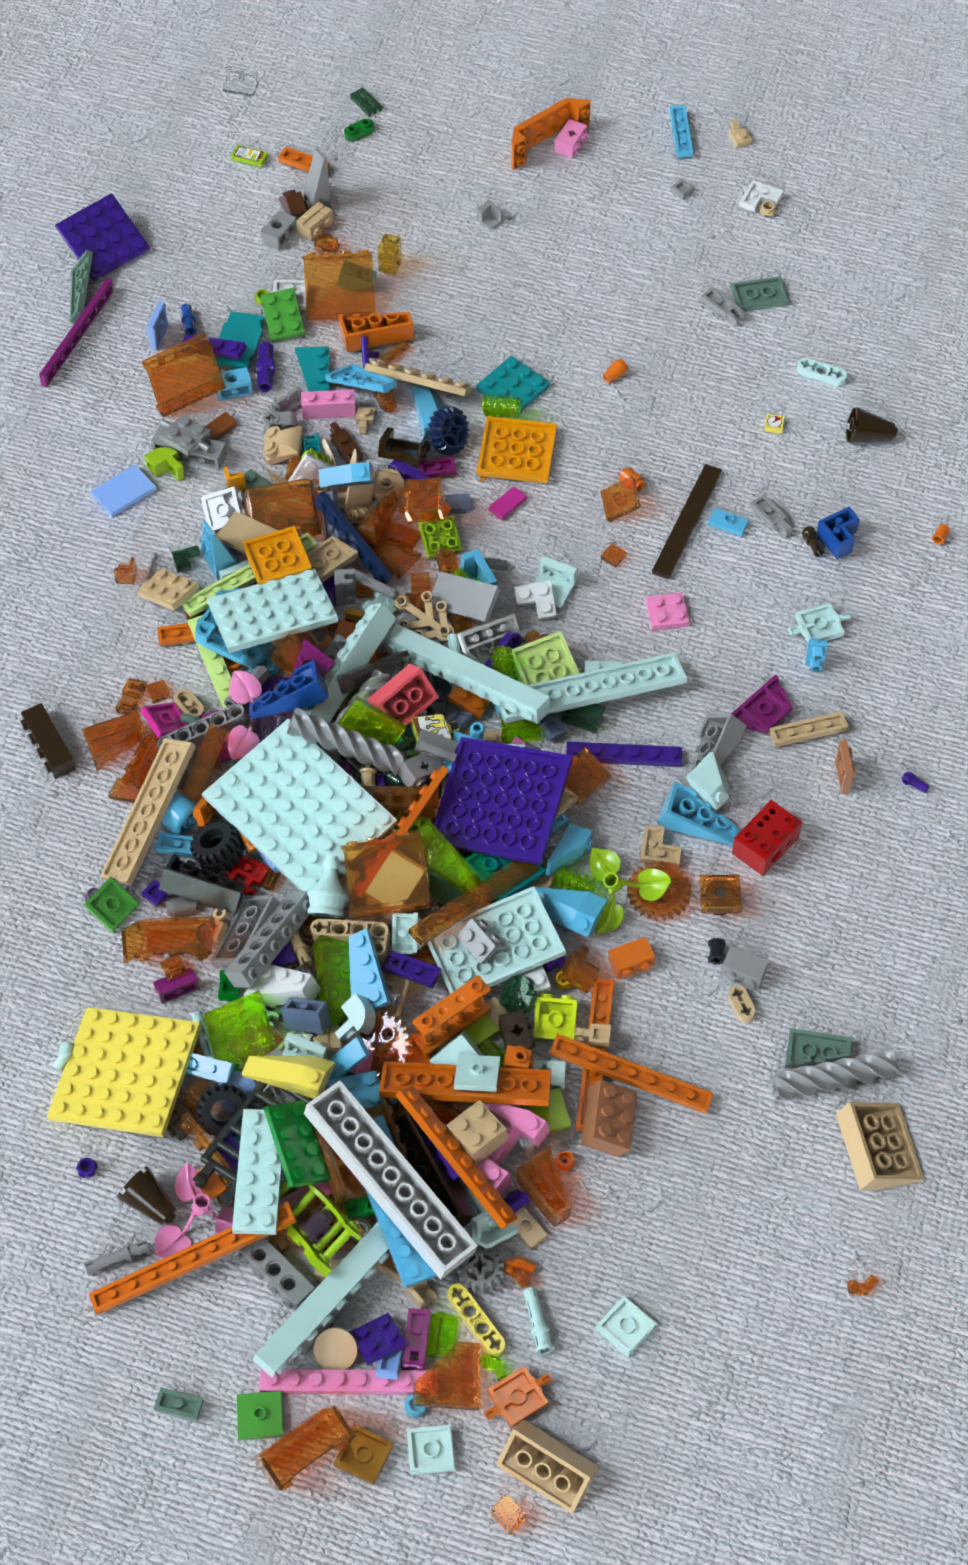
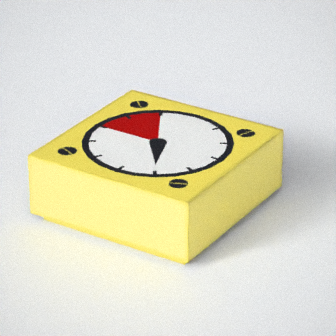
(774, 423)

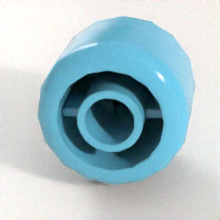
(179, 814)

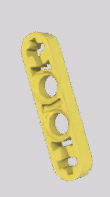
(479, 1318)

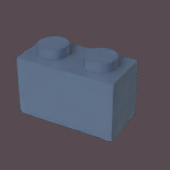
(306, 1015)

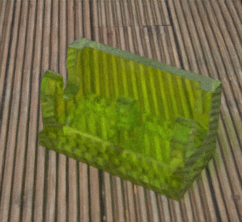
(523, 729)

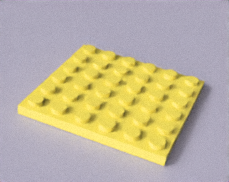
(124, 1071)

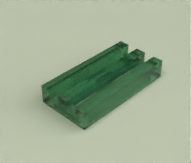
(362, 102)

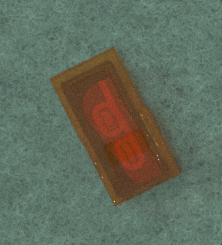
(131, 696)

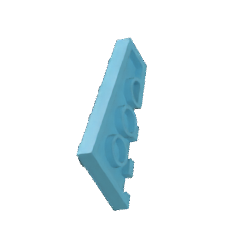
(358, 377)
(365, 970)

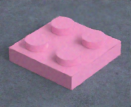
(667, 611)

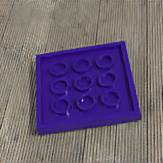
(105, 232)

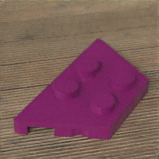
(764, 707)

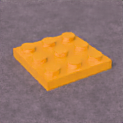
(276, 555)

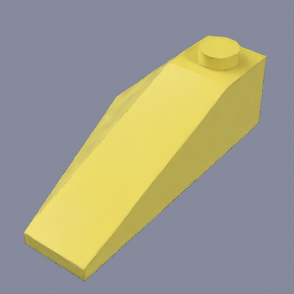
(293, 1073)

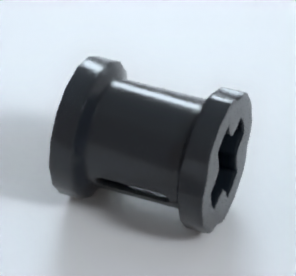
(716, 951)

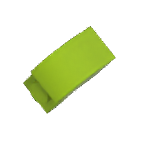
(164, 460)

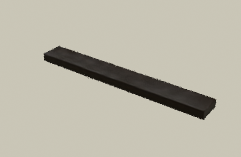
(686, 521)

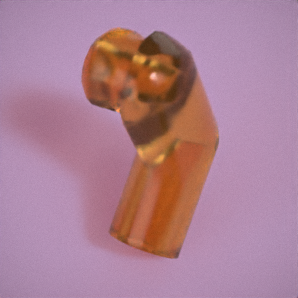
(865, 1288)

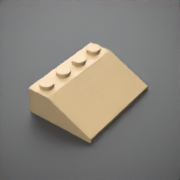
(879, 1145)

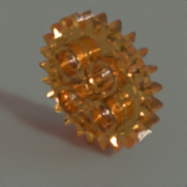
(674, 899)
(397, 1044)

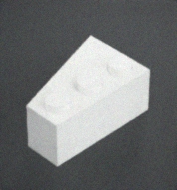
(280, 984)

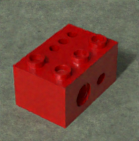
(766, 837)

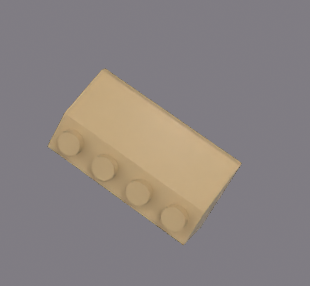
(547, 1466)

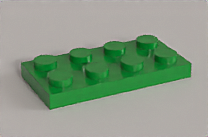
(296, 1144)

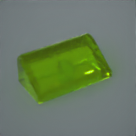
(441, 1334)

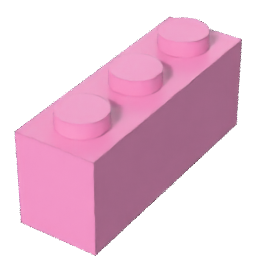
(328, 404)

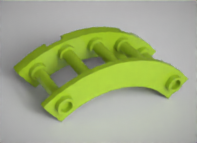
(314, 1251)

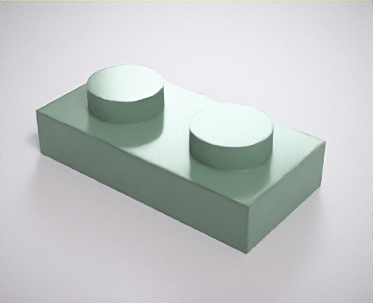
(178, 1404)

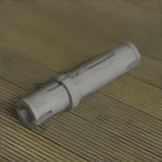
(116, 1257)

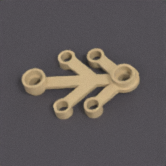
(427, 619)

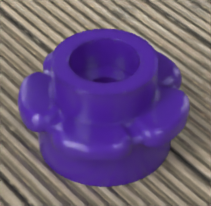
(86, 1162)

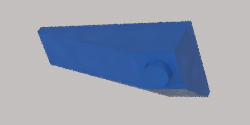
(300, 691)

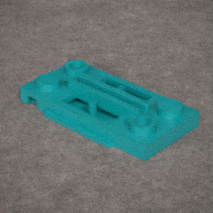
(241, 328)

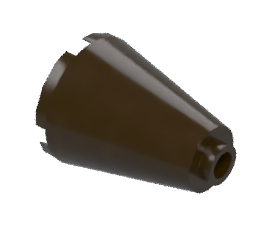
(869, 427)
(148, 1197)

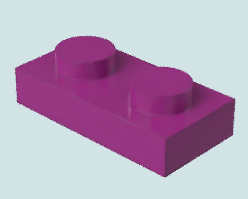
(438, 467)

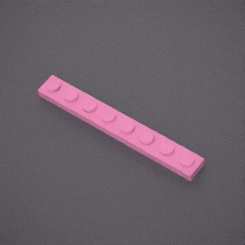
(338, 1382)

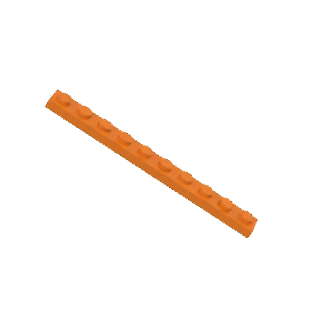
(179, 1264)

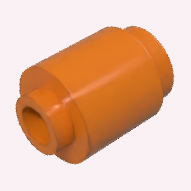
(639, 480)

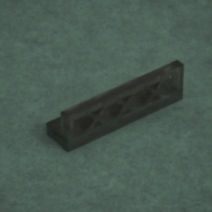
(356, 677)

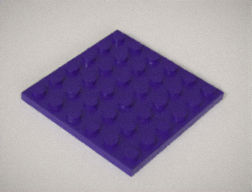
(502, 799)

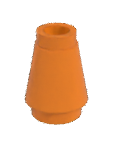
(616, 370)

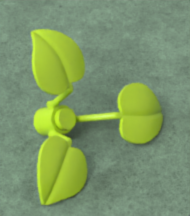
(604, 866)

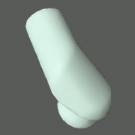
(65, 1052)

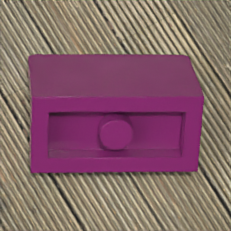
(177, 986)

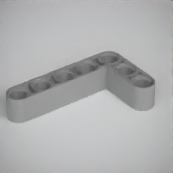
(194, 730)

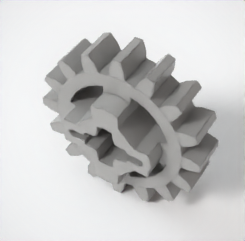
(490, 1273)

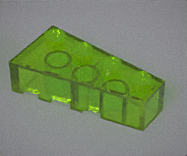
(445, 860)
(333, 975)

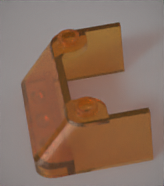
(168, 936)
(303, 1446)

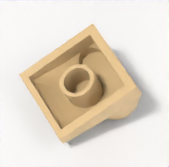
(282, 444)

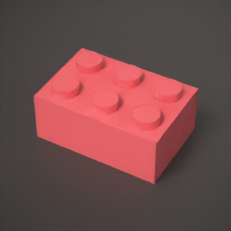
(405, 695)

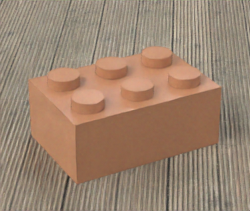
(609, 1118)

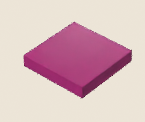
(163, 718)

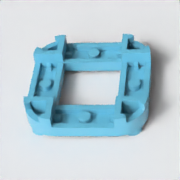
(208, 637)

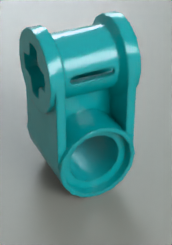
(311, 441)

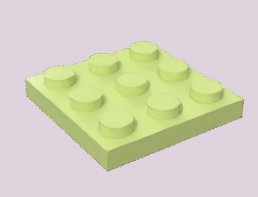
(544, 660)

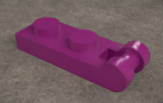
(416, 1338)

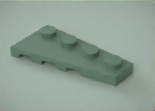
(79, 285)

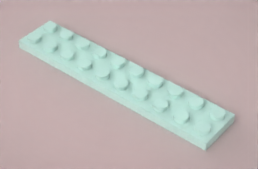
(607, 684)

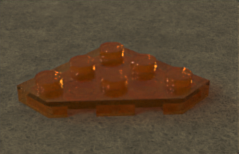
(452, 1380)

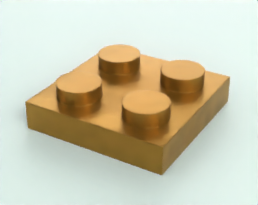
(364, 1455)

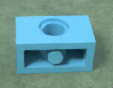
(237, 384)

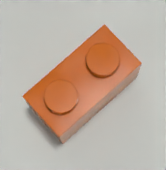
(631, 958)

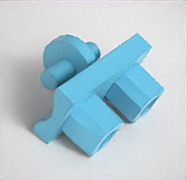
(816, 653)

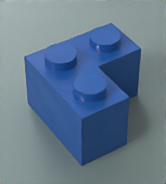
(837, 531)

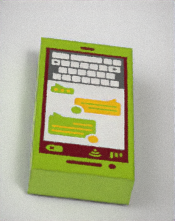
(249, 155)

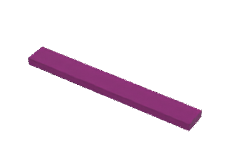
(76, 332)

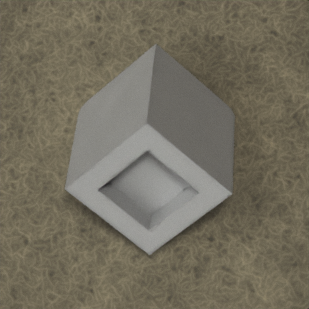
(489, 215)

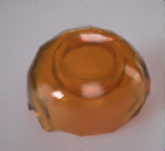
(326, 242)

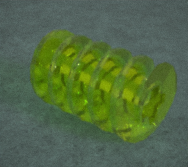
(501, 407)
(503, 661)
(572, 881)

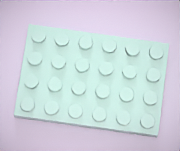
(272, 610)
(524, 932)

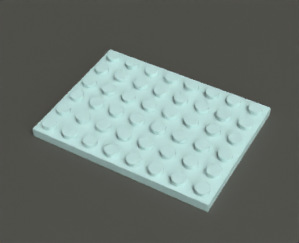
(296, 806)

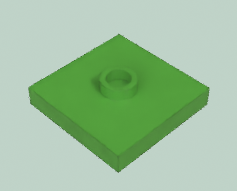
(111, 904)
(259, 1415)

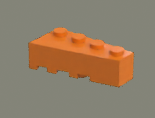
(378, 329)

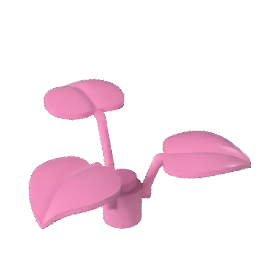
(241, 690)
(170, 1238)

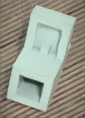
(361, 1018)

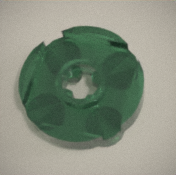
(522, 985)

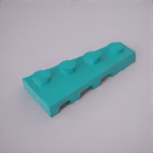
(314, 365)

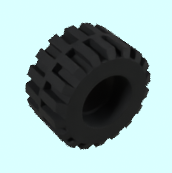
(217, 846)
(209, 1098)

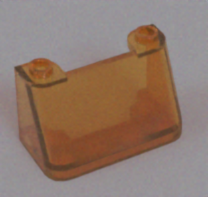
(285, 506)

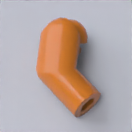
(518, 1262)

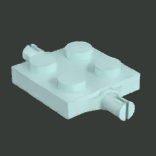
(819, 623)

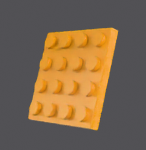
(516, 449)

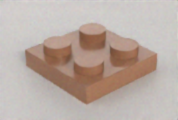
(844, 766)

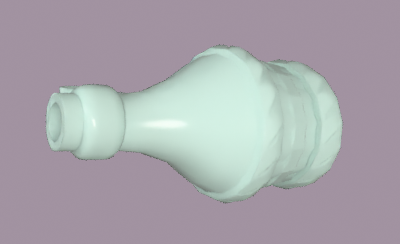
(327, 896)

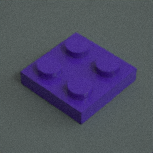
(378, 1338)

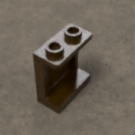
(402, 449)

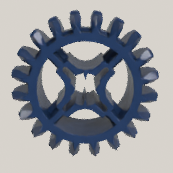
(448, 430)

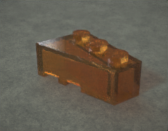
(113, 737)
(544, 1186)

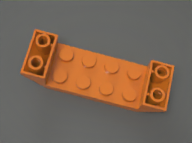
(546, 125)

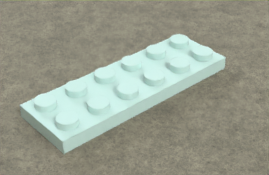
(257, 1178)

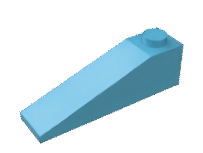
(425, 403)
(215, 551)
(691, 816)
(573, 909)

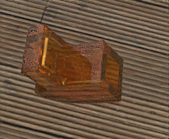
(579, 971)

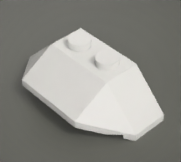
(480, 639)

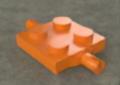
(517, 1396)

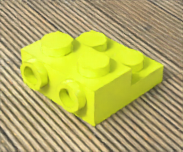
(554, 1017)

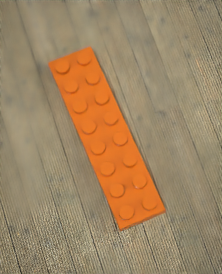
(436, 1082)

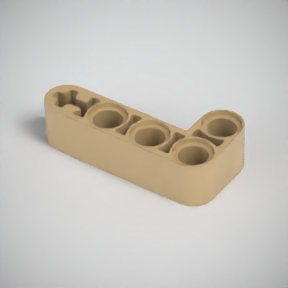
(350, 927)

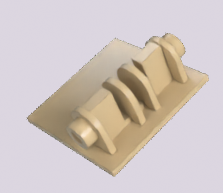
(358, 501)

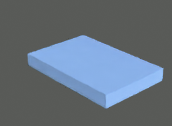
(123, 490)

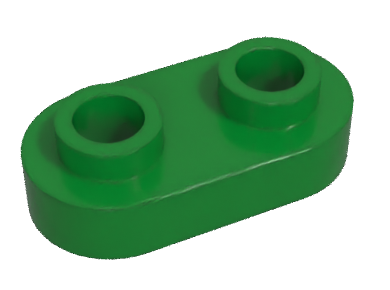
(359, 130)

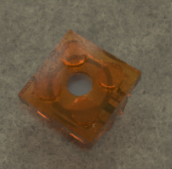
(720, 894)

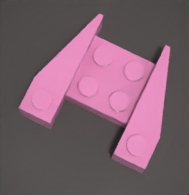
(518, 1124)

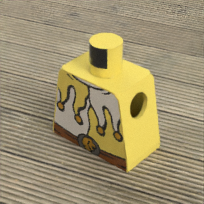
(434, 724)

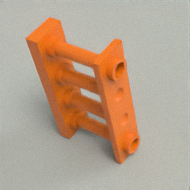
(451, 1016)

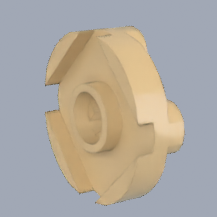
(386, 476)

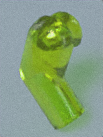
(493, 1364)

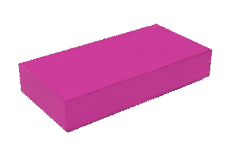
(507, 503)

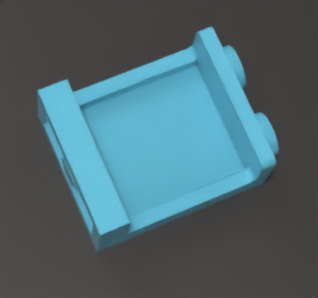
(476, 567)

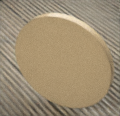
(335, 1349)

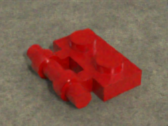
(252, 871)

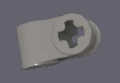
(280, 419)

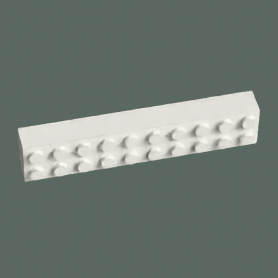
(390, 1179)

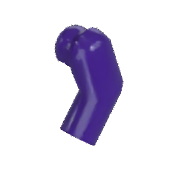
(911, 779)

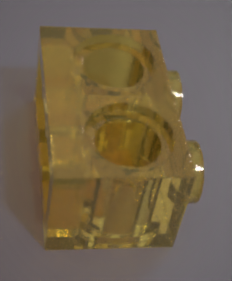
(389, 254)

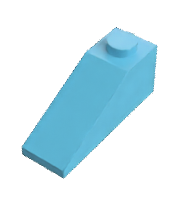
(346, 475)
(570, 848)

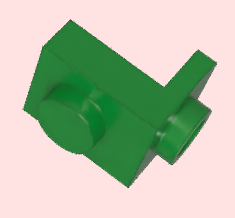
(226, 989)

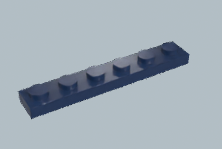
(352, 537)

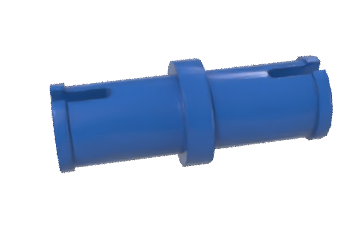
(188, 319)

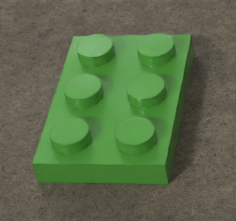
(282, 315)

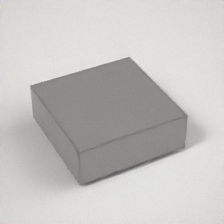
(682, 189)

